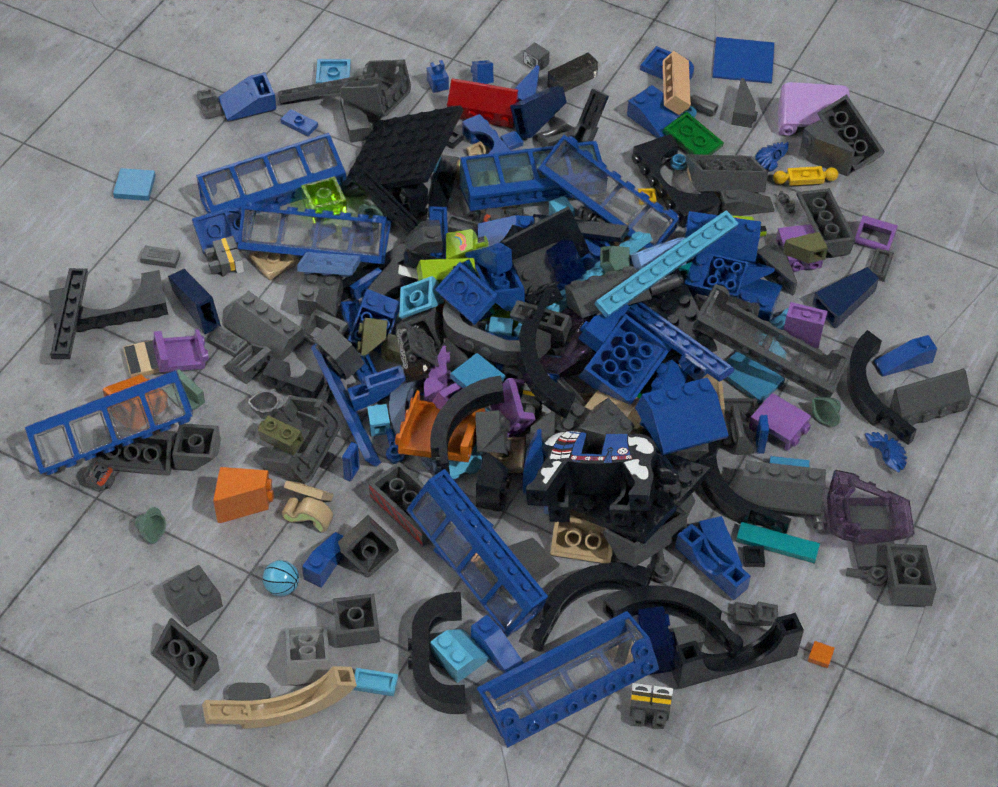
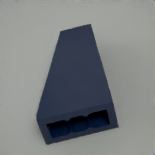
(537, 110)
(845, 295)
(195, 300)

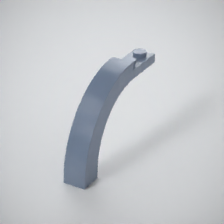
(398, 405)

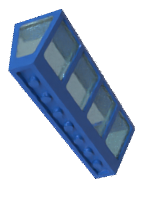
(511, 177)

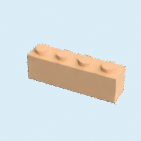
(676, 83)

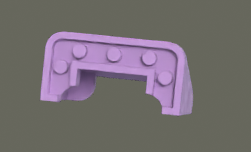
(802, 102)

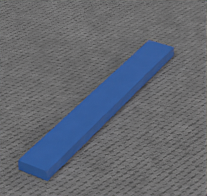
(680, 341)
(347, 409)

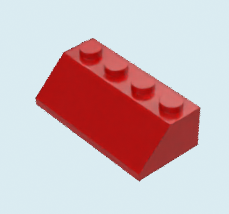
(484, 99)

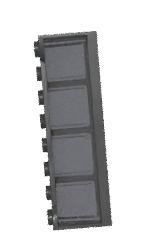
(770, 345)

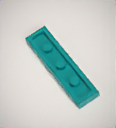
(778, 542)

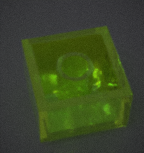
(324, 196)

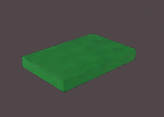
(693, 136)

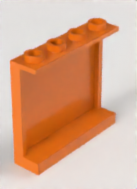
(417, 427)

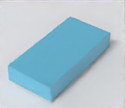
(375, 682)

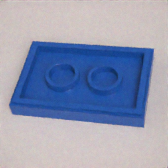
(467, 293)

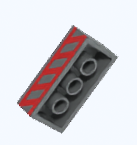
(394, 493)

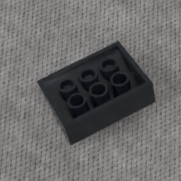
(547, 232)

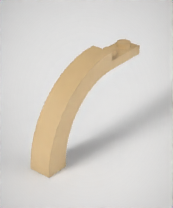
(286, 708)

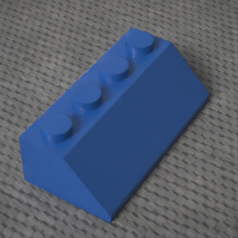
(737, 244)
(506, 285)

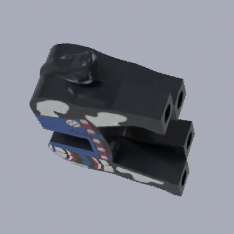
(624, 468)

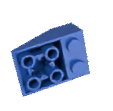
(248, 97)
(714, 269)
(375, 307)

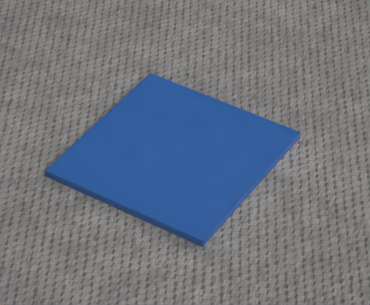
(743, 59)

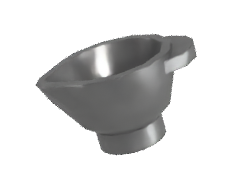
(266, 403)

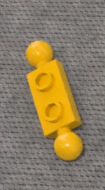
(805, 175)

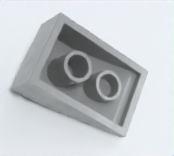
(306, 654)

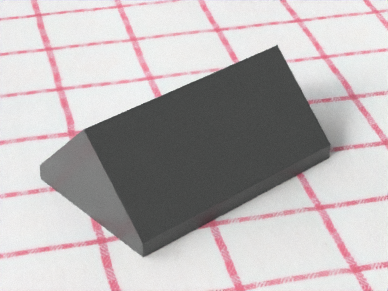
(186, 655)

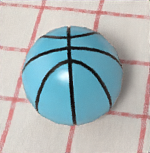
(280, 578)

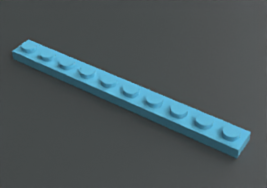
(635, 243)
(665, 264)

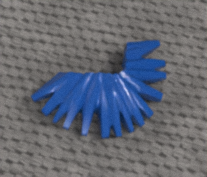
(771, 154)
(891, 450)

